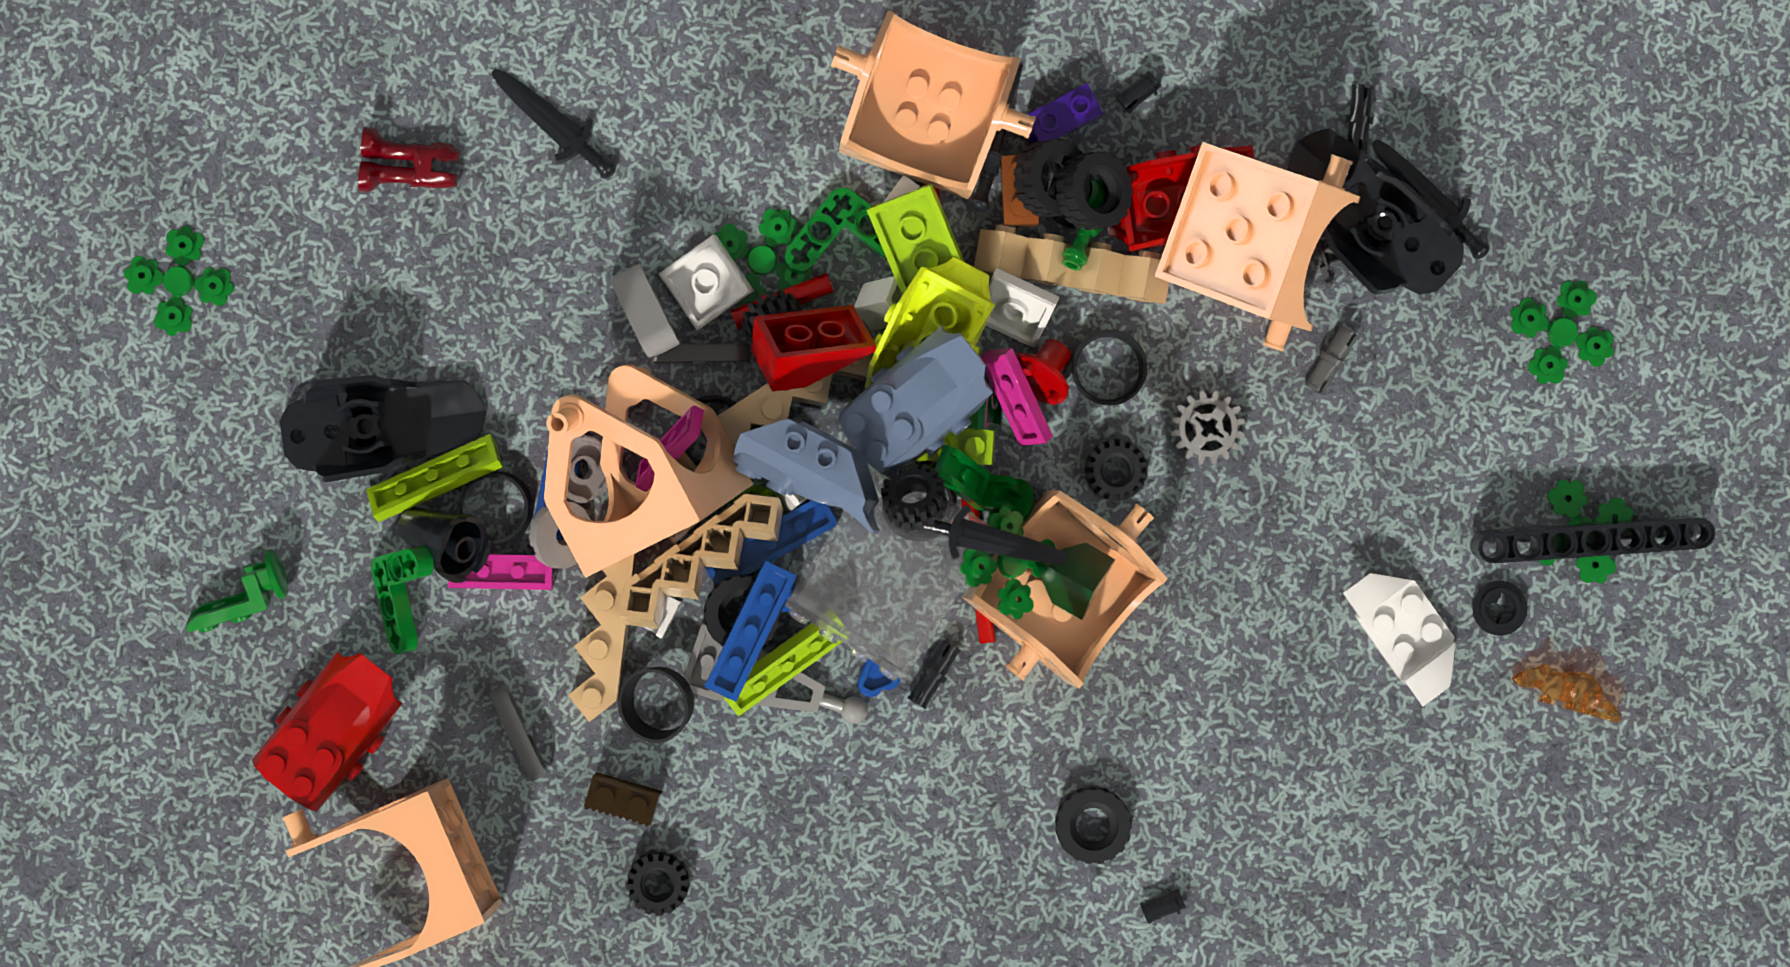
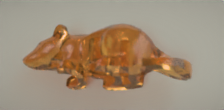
(1575, 689)

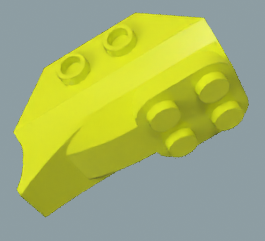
(944, 296)

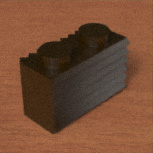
(622, 799)

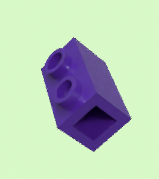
(1065, 115)

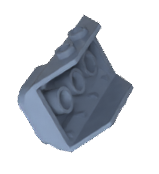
(916, 402)
(810, 464)

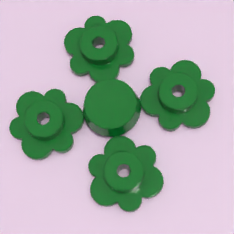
(763, 258)
(178, 281)
(1562, 332)
(1572, 509)
(1007, 566)

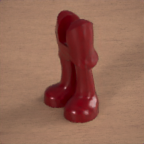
(375, 147)

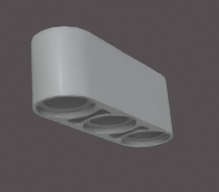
(644, 311)

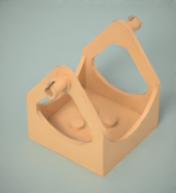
(928, 106)
(1251, 234)
(634, 516)
(1050, 633)
(442, 842)

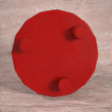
(1045, 370)

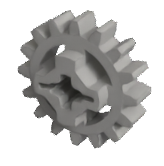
(1226, 439)

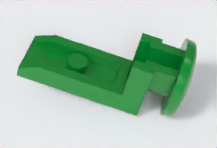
(981, 488)
(240, 607)

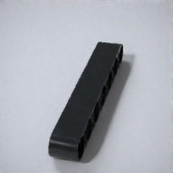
(1608, 543)

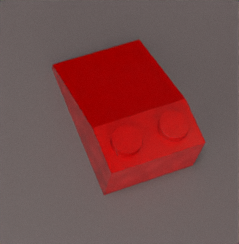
(808, 345)

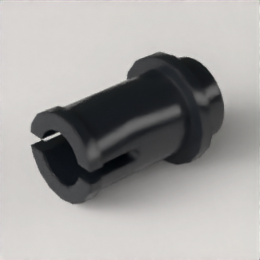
(1139, 91)
(1163, 906)

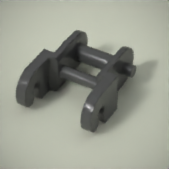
(1322, 252)

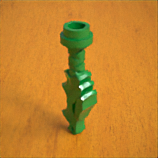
(1075, 256)

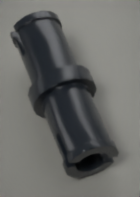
(1360, 115)
(933, 674)

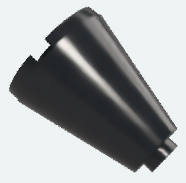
(454, 540)

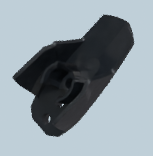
(1374, 233)
(378, 424)

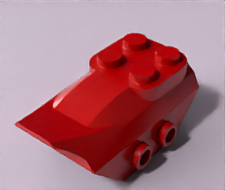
(1157, 197)
(329, 730)

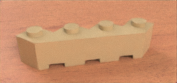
(1042, 263)
(768, 407)
(713, 545)
(606, 645)

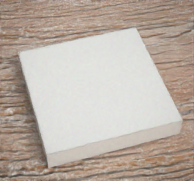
(706, 282)
(1019, 307)

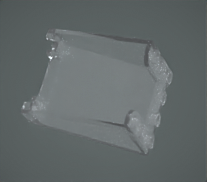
(882, 588)

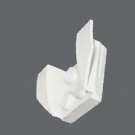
(1405, 632)

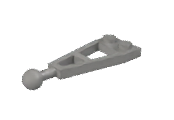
(706, 653)

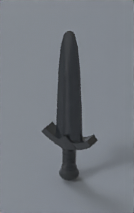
(555, 124)
(990, 167)
(1410, 175)
(992, 540)

